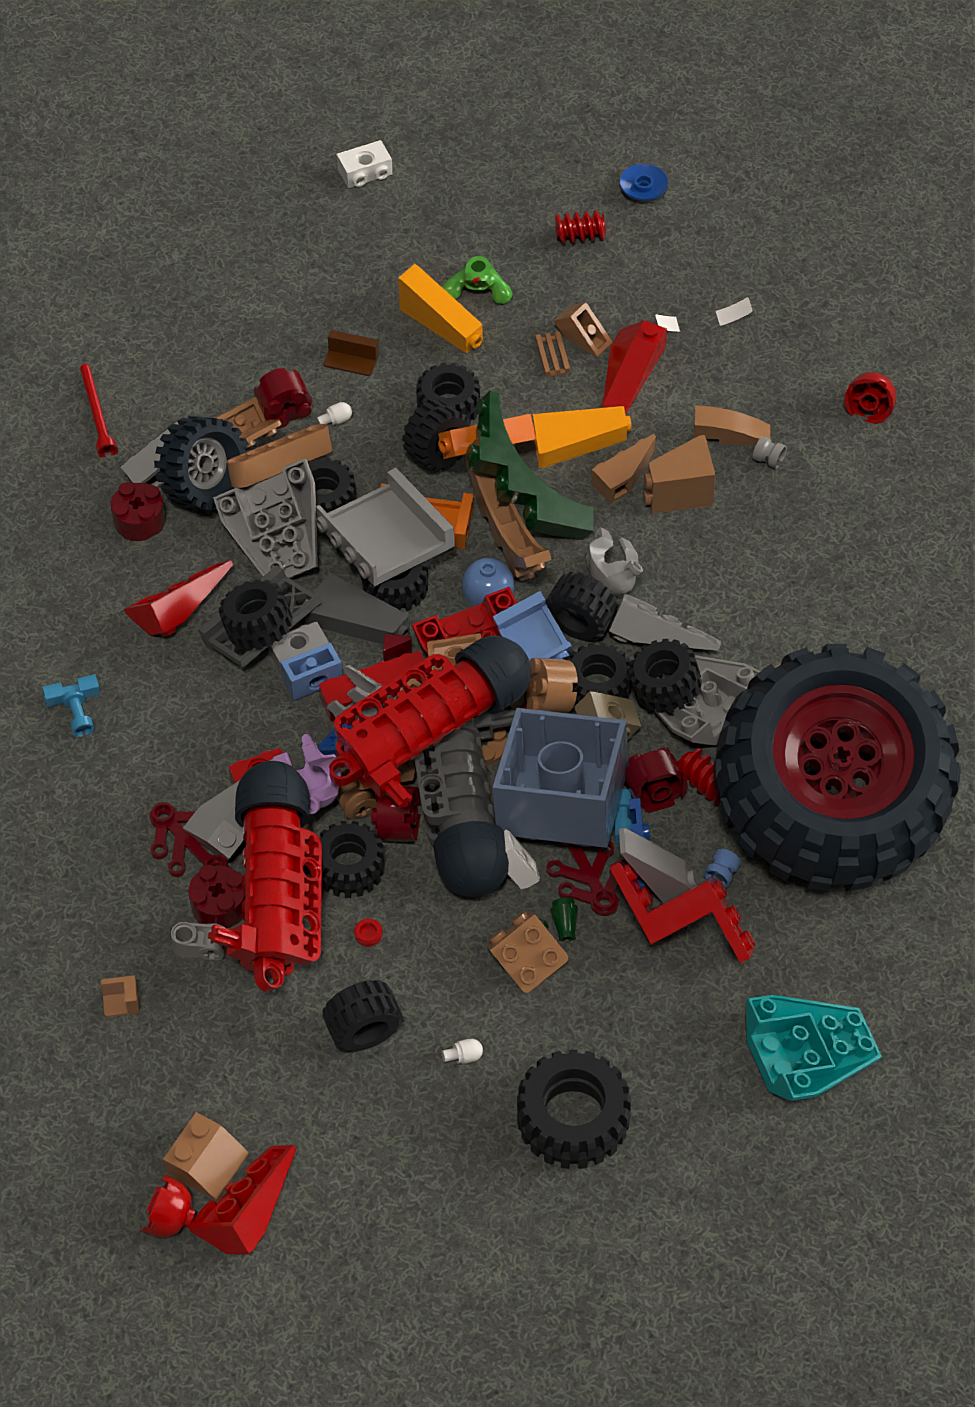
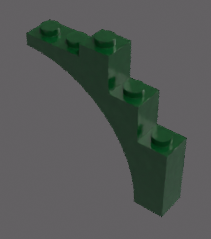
(515, 482)

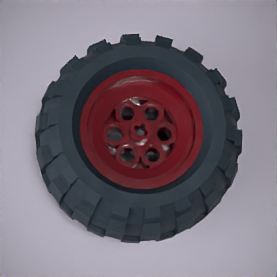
(854, 709)

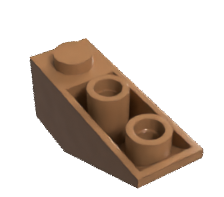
(620, 473)

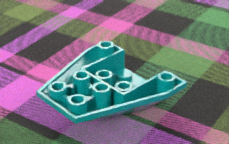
(807, 1044)

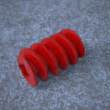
(580, 227)
(700, 774)

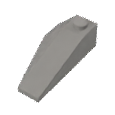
(641, 624)
(658, 867)

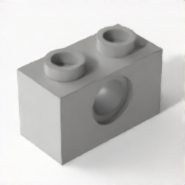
(305, 637)

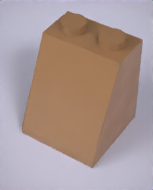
(681, 478)

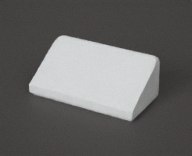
(521, 864)

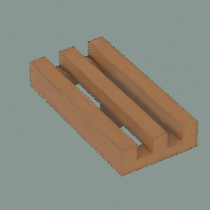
(548, 338)

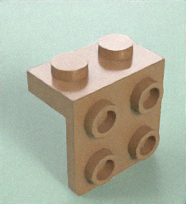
(250, 421)
(527, 951)

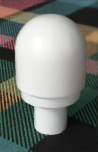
(336, 414)
(464, 1050)

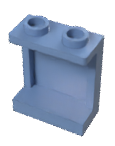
(533, 629)

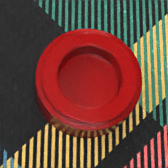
(368, 932)

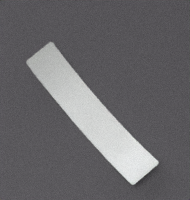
(724, 315)

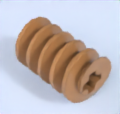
(353, 801)

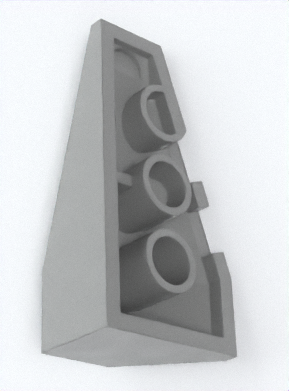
(216, 824)

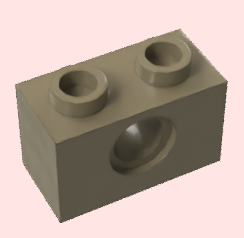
(612, 707)

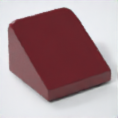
(396, 646)

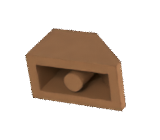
(583, 329)

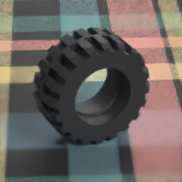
(568, 1142)

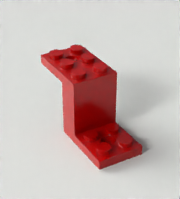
(683, 909)

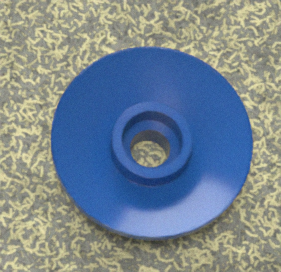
(643, 182)

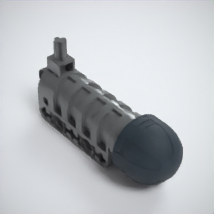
(470, 844)

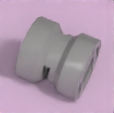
(769, 452)

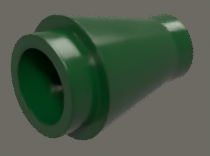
(565, 917)

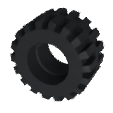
(450, 380)
(422, 432)
(335, 477)
(402, 592)
(582, 606)
(255, 614)
(603, 661)
(669, 691)
(356, 876)
(362, 1016)

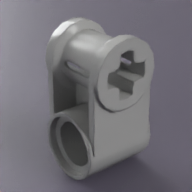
(199, 945)

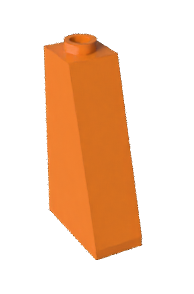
(456, 441)

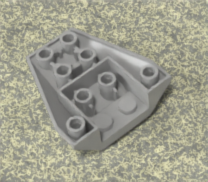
(275, 520)
(705, 716)

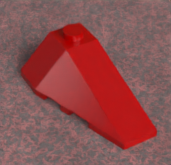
(631, 362)
(167, 610)
(244, 1212)

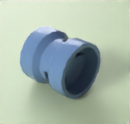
(723, 866)

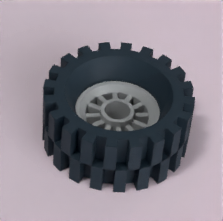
(193, 441)

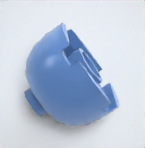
(484, 578)

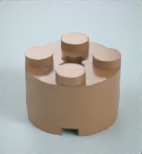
(551, 685)

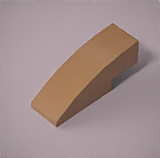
(728, 426)

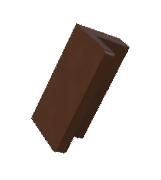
(351, 353)

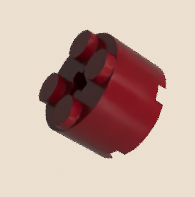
(283, 396)
(138, 511)
(655, 779)
(395, 822)
(216, 895)

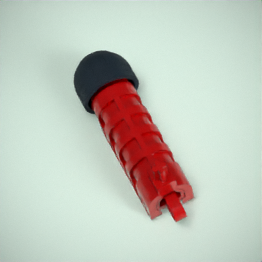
(484, 679)
(272, 811)

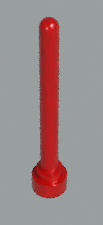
(105, 442)

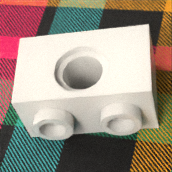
(364, 164)

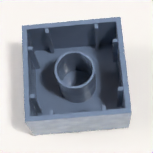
(561, 777)

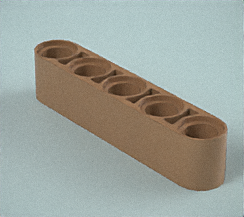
(272, 457)

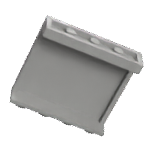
(387, 529)

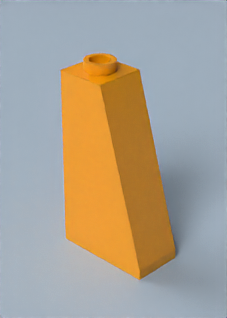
(438, 310)
(577, 432)

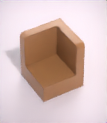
(120, 996)

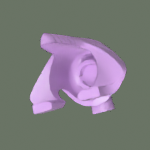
(316, 774)

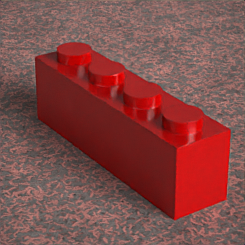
(381, 672)

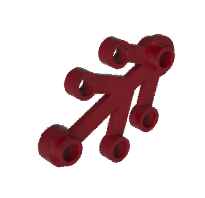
(181, 840)
(590, 876)

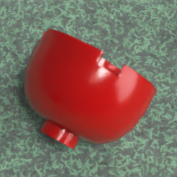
(871, 392)
(168, 1209)

